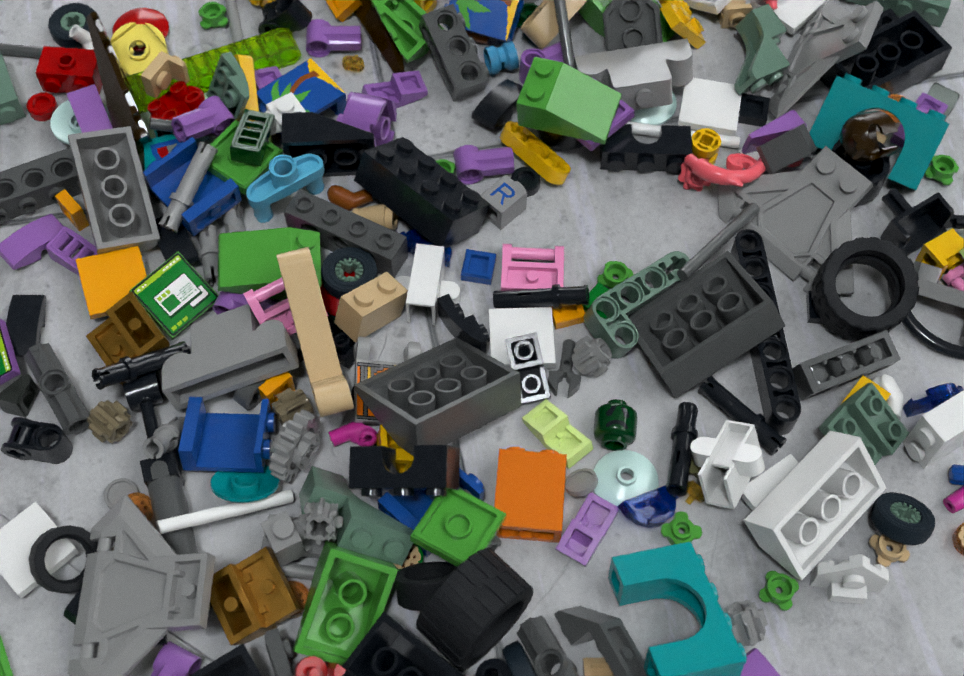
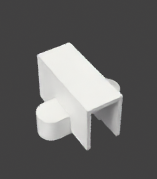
(427, 280)
(727, 462)

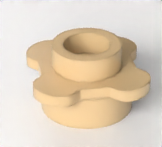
(886, 557)

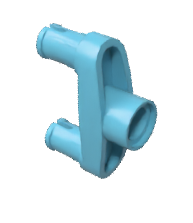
(284, 178)

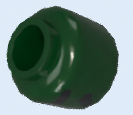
(615, 425)

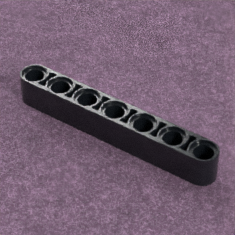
(766, 369)

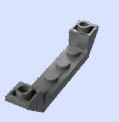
(610, 635)

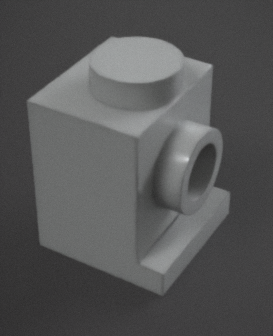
(285, 538)

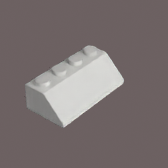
(816, 503)

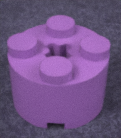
(370, 114)

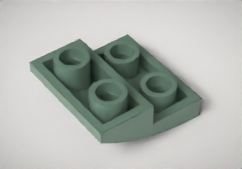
(230, 85)
(871, 419)

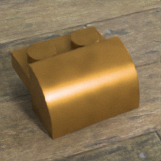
(126, 332)
(252, 597)

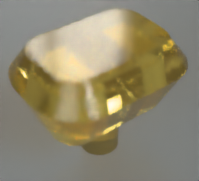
(353, 63)
(695, 493)

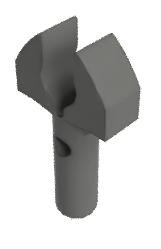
(565, 371)

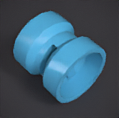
(501, 58)

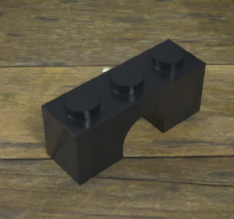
(665, 155)
(433, 470)

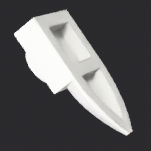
(284, 104)

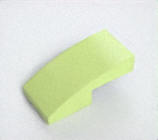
(556, 433)

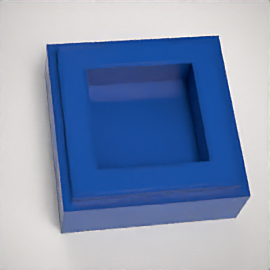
(478, 267)

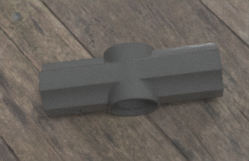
(65, 401)
(544, 648)

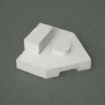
(849, 579)

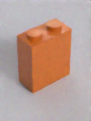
(531, 494)

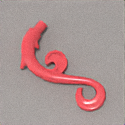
(734, 173)

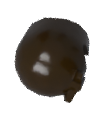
(859, 136)

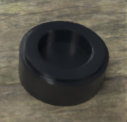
(528, 178)

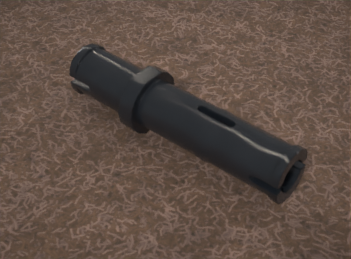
(542, 297)
(128, 368)
(741, 413)
(681, 455)

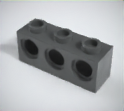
(448, 64)
(845, 365)

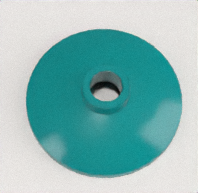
(244, 485)

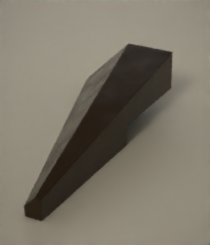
(379, 35)
(115, 84)

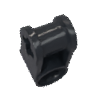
(285, 14)
(31, 440)

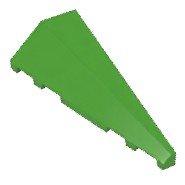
(402, 23)

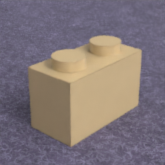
(370, 306)

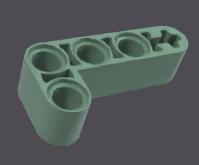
(639, 294)

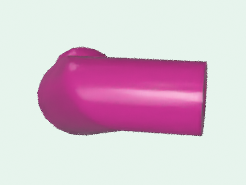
(354, 432)

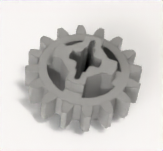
(295, 445)

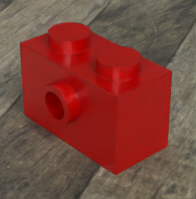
(67, 69)

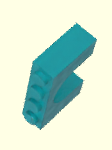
(921, 130)
(680, 576)

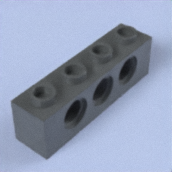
(36, 184)
(346, 229)

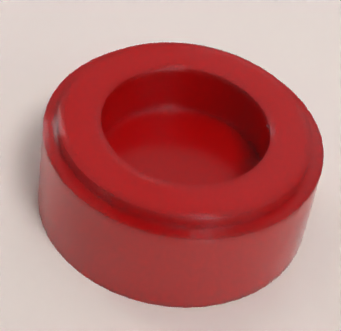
(41, 106)

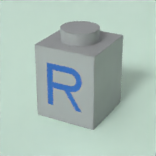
(507, 201)

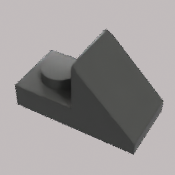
(786, 149)

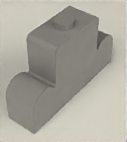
(642, 72)
(228, 355)

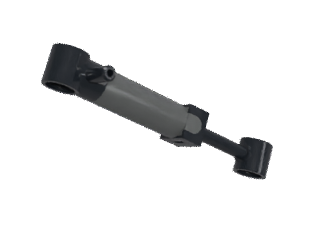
(164, 474)

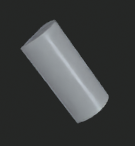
(114, 190)

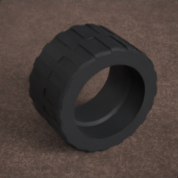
(885, 258)
(474, 608)

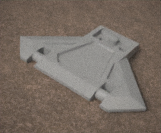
(824, 41)
(802, 214)
(135, 593)

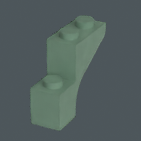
(763, 58)
(364, 526)

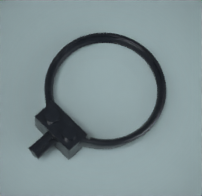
(910, 232)

